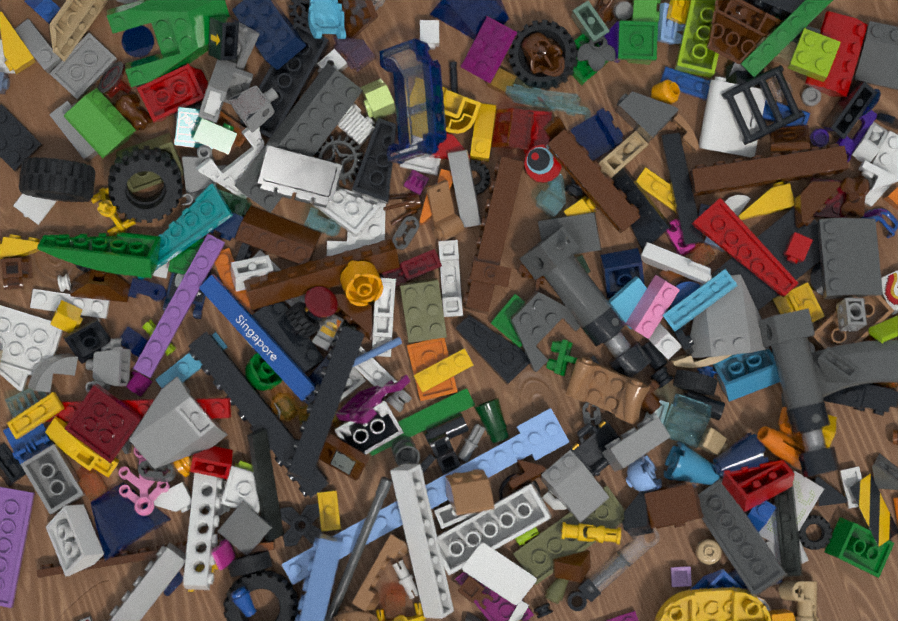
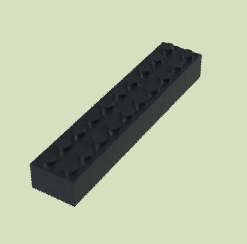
(251, 406)

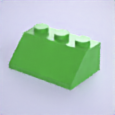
(99, 123)

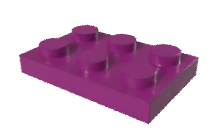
(488, 49)

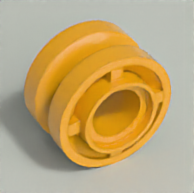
(183, 465)

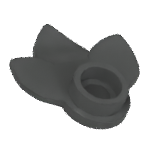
(596, 55)

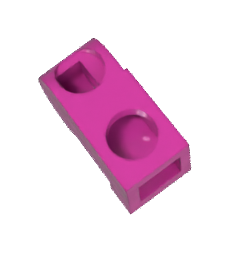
(675, 237)

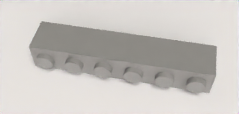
(150, 586)

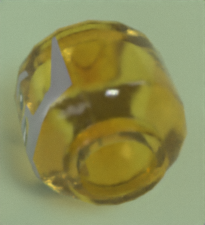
(285, 406)

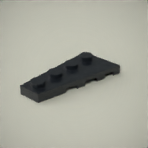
(651, 222)
(502, 356)

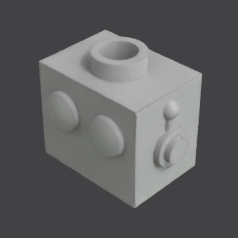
(851, 314)

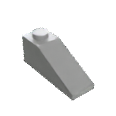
(37, 46)

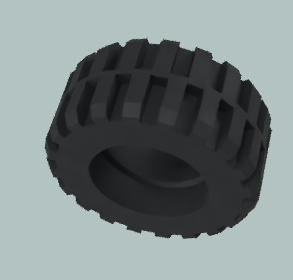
(57, 179)
(145, 207)
(264, 580)

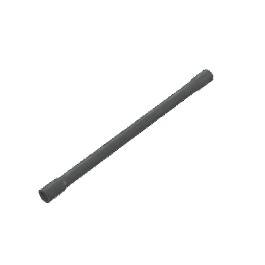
(380, 495)

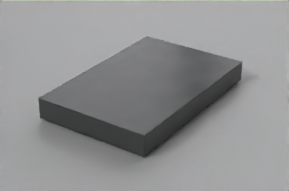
(581, 228)

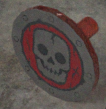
(111, 80)

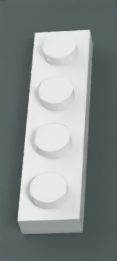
(50, 300)

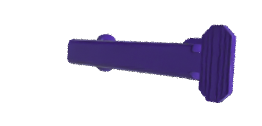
(851, 144)

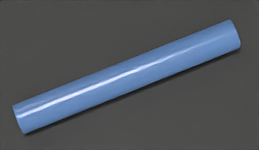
(377, 351)

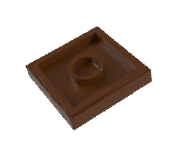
(790, 138)

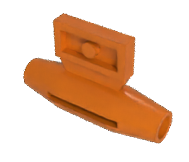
(783, 442)

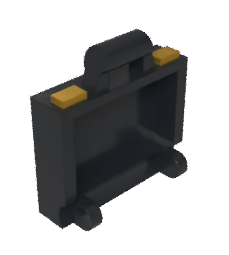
(591, 446)

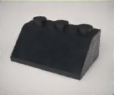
(372, 435)

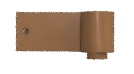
(445, 221)

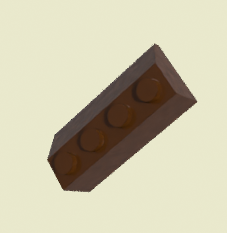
(278, 236)

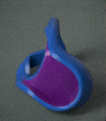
(877, 214)

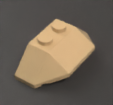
(72, 23)

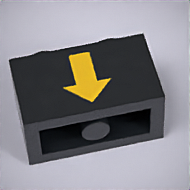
(223, 38)

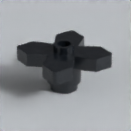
(293, 518)

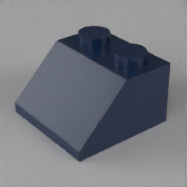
(620, 268)

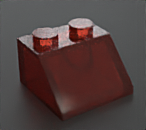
(512, 129)

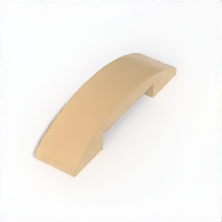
(688, 362)

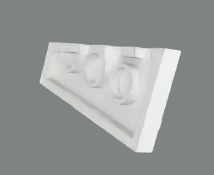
(887, 160)
(349, 211)

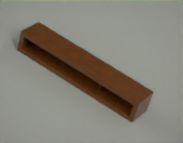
(593, 181)

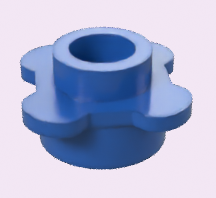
(706, 370)

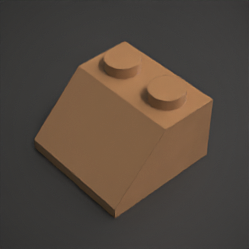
(469, 492)

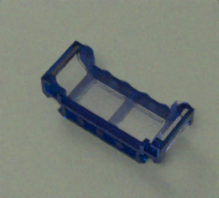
(417, 100)

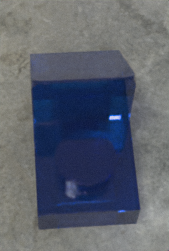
(133, 341)

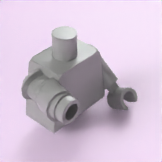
(194, 180)
(110, 366)

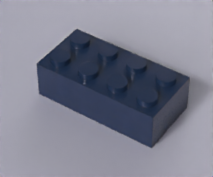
(277, 36)

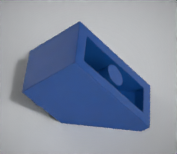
(44, 8)
(760, 514)

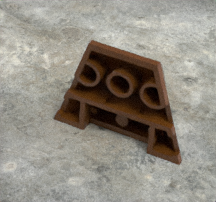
(738, 29)

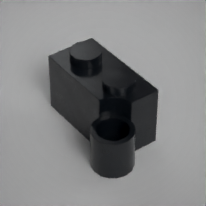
(879, 400)

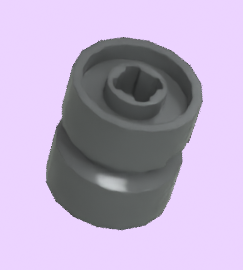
(405, 451)

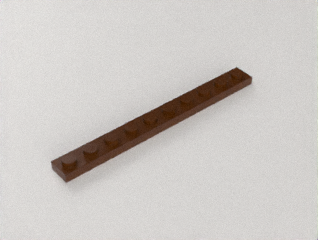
(124, 557)

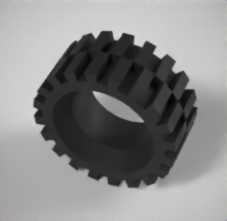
(550, 31)

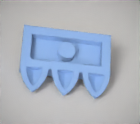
(667, 28)

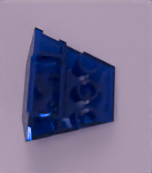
(469, 14)
(120, 523)

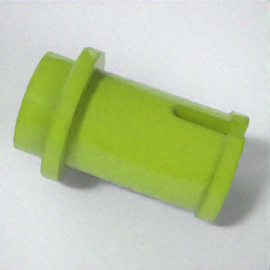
(526, 536)

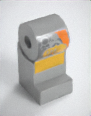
(327, 332)

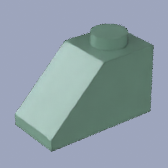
(589, 21)

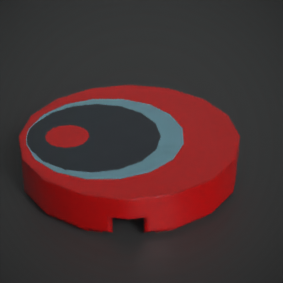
(541, 165)

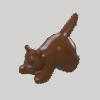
(129, 107)
(856, 191)

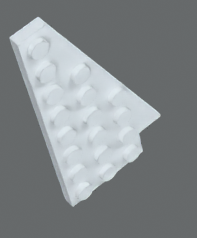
(25, 344)

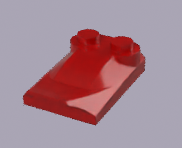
(178, 88)

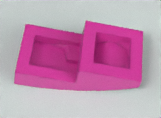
(223, 554)

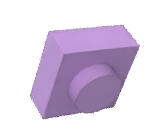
(680, 576)

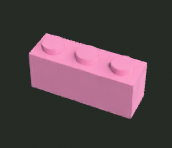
(652, 306)

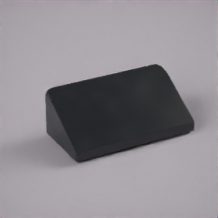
(10, 468)

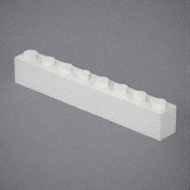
(422, 540)

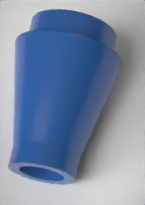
(243, 601)

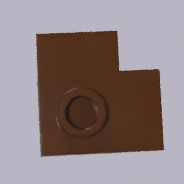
(14, 272)

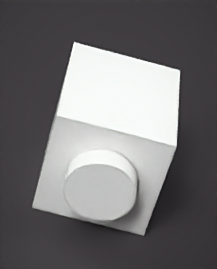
(430, 32)

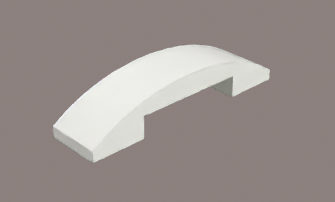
(450, 278)

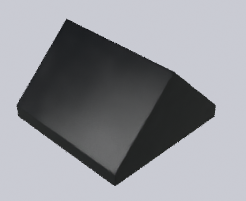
(88, 339)

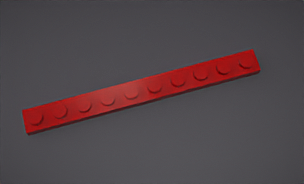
(212, 406)

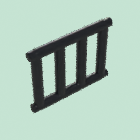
(745, 88)

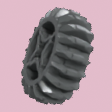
(333, 144)

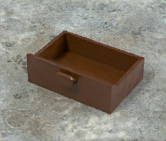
(673, 506)

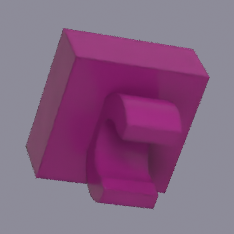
(416, 182)
(138, 383)

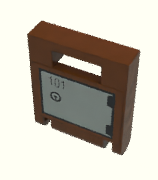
(343, 457)

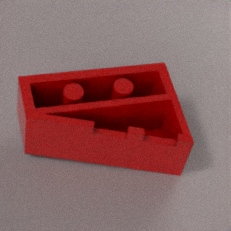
(758, 484)

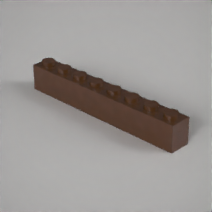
(319, 273)

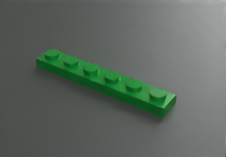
(783, 35)

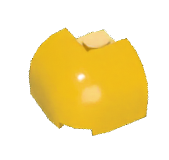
(459, 112)

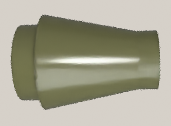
(556, 590)

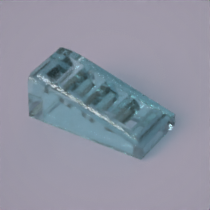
(10, 406)

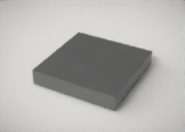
(245, 528)

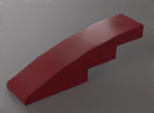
(414, 268)

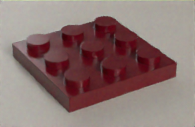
(103, 423)

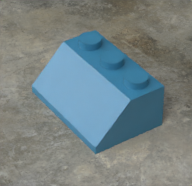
(746, 373)

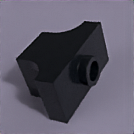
(444, 453)

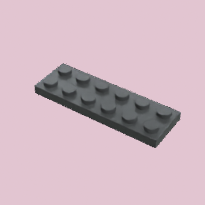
(739, 539)

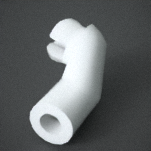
(553, 502)

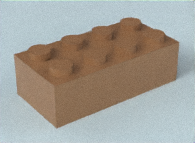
(828, 331)

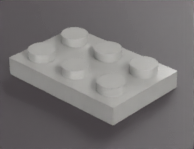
(83, 66)

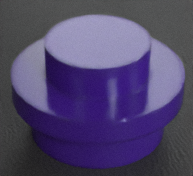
(819, 137)

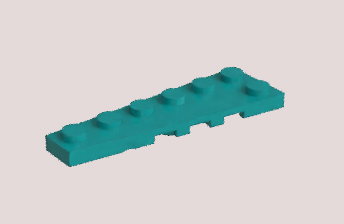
(193, 224)

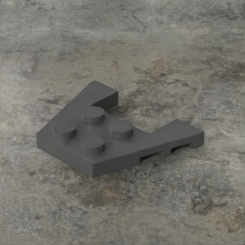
(535, 321)

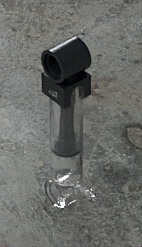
(611, 570)

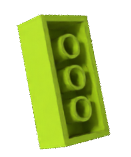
(693, 51)

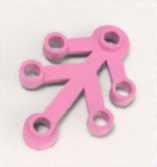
(143, 485)

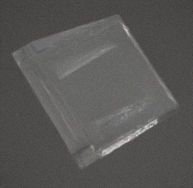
(776, 90)

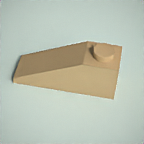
(623, 154)
(713, 442)

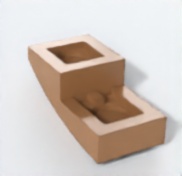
(689, 138)

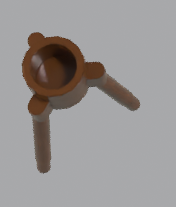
(605, 11)
(410, 202)

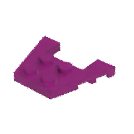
(360, 406)

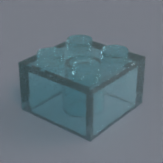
(687, 420)

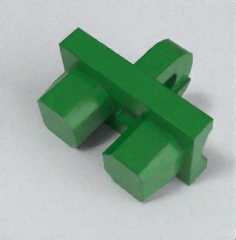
(560, 365)

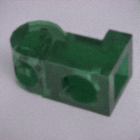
(236, 204)

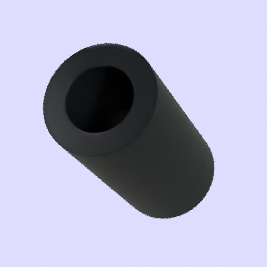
(717, 406)
(453, 427)

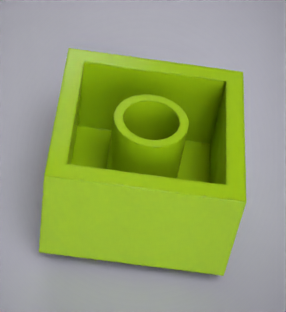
(814, 55)

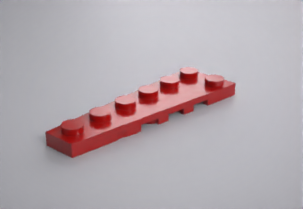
(736, 239)

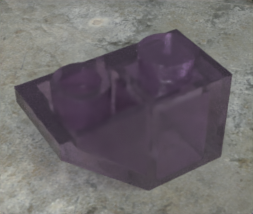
(355, 51)

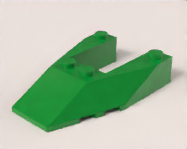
(180, 30)

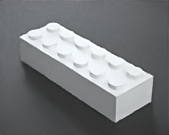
(494, 527)

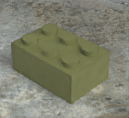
(423, 310)

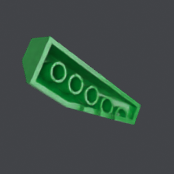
(118, 254)

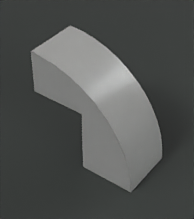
(58, 364)

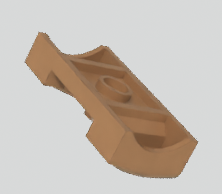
(607, 389)
(367, 598)

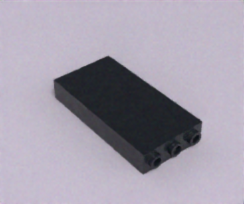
(775, 240)

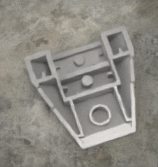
(728, 325)

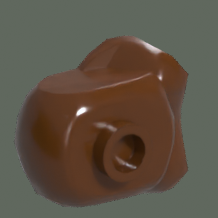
(543, 55)

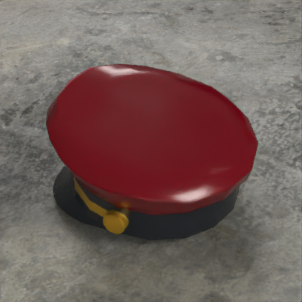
(320, 303)

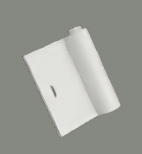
(719, 125)

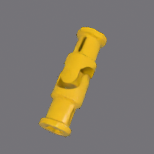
(599, 534)

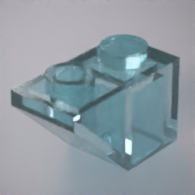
(553, 198)

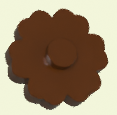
(651, 401)

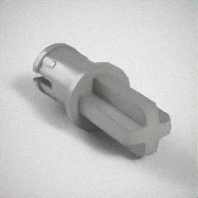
(471, 442)

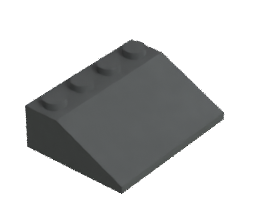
(879, 56)
(849, 258)

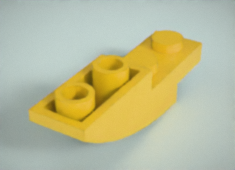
(15, 247)
(77, 450)

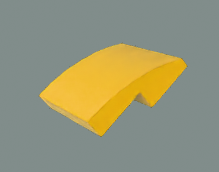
(800, 299)

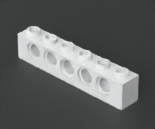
(202, 579)

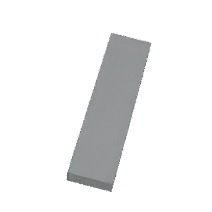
(464, 188)

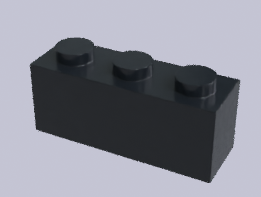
(849, 109)

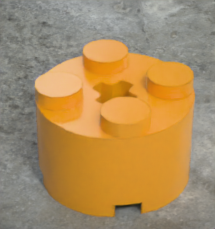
(361, 283)

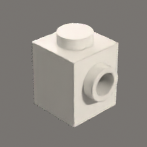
(334, 60)

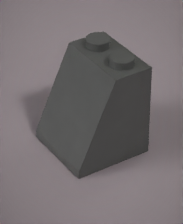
(645, 114)

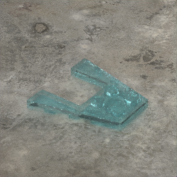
(549, 99)

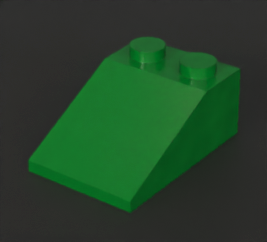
(858, 547)

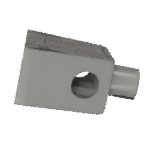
(254, 106)

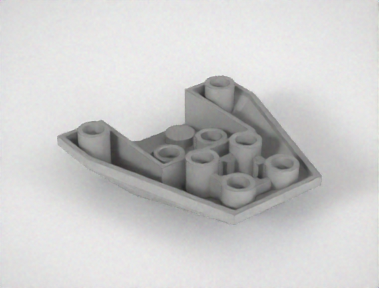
(175, 427)

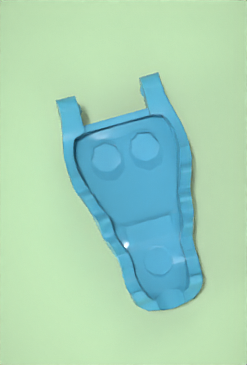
(326, 18)

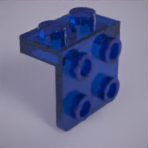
(598, 134)

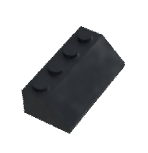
(299, 349)

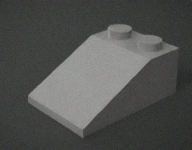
(574, 486)

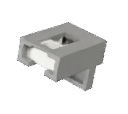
(224, 84)

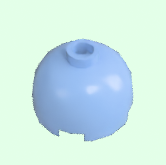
(642, 475)

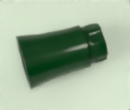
(493, 419)

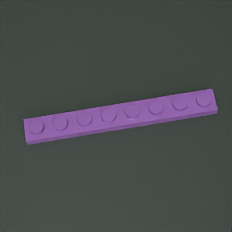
(179, 305)

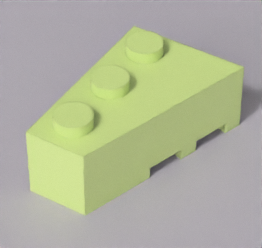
(378, 100)

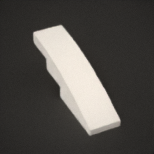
(384, 316)

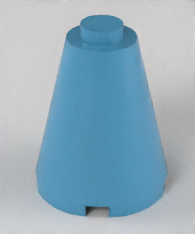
(689, 466)

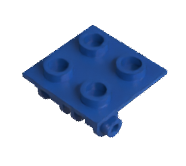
(29, 444)

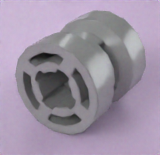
(396, 403)

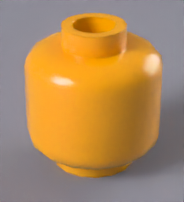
(665, 92)

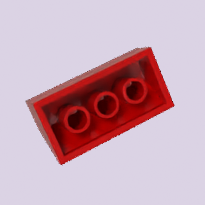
(851, 35)

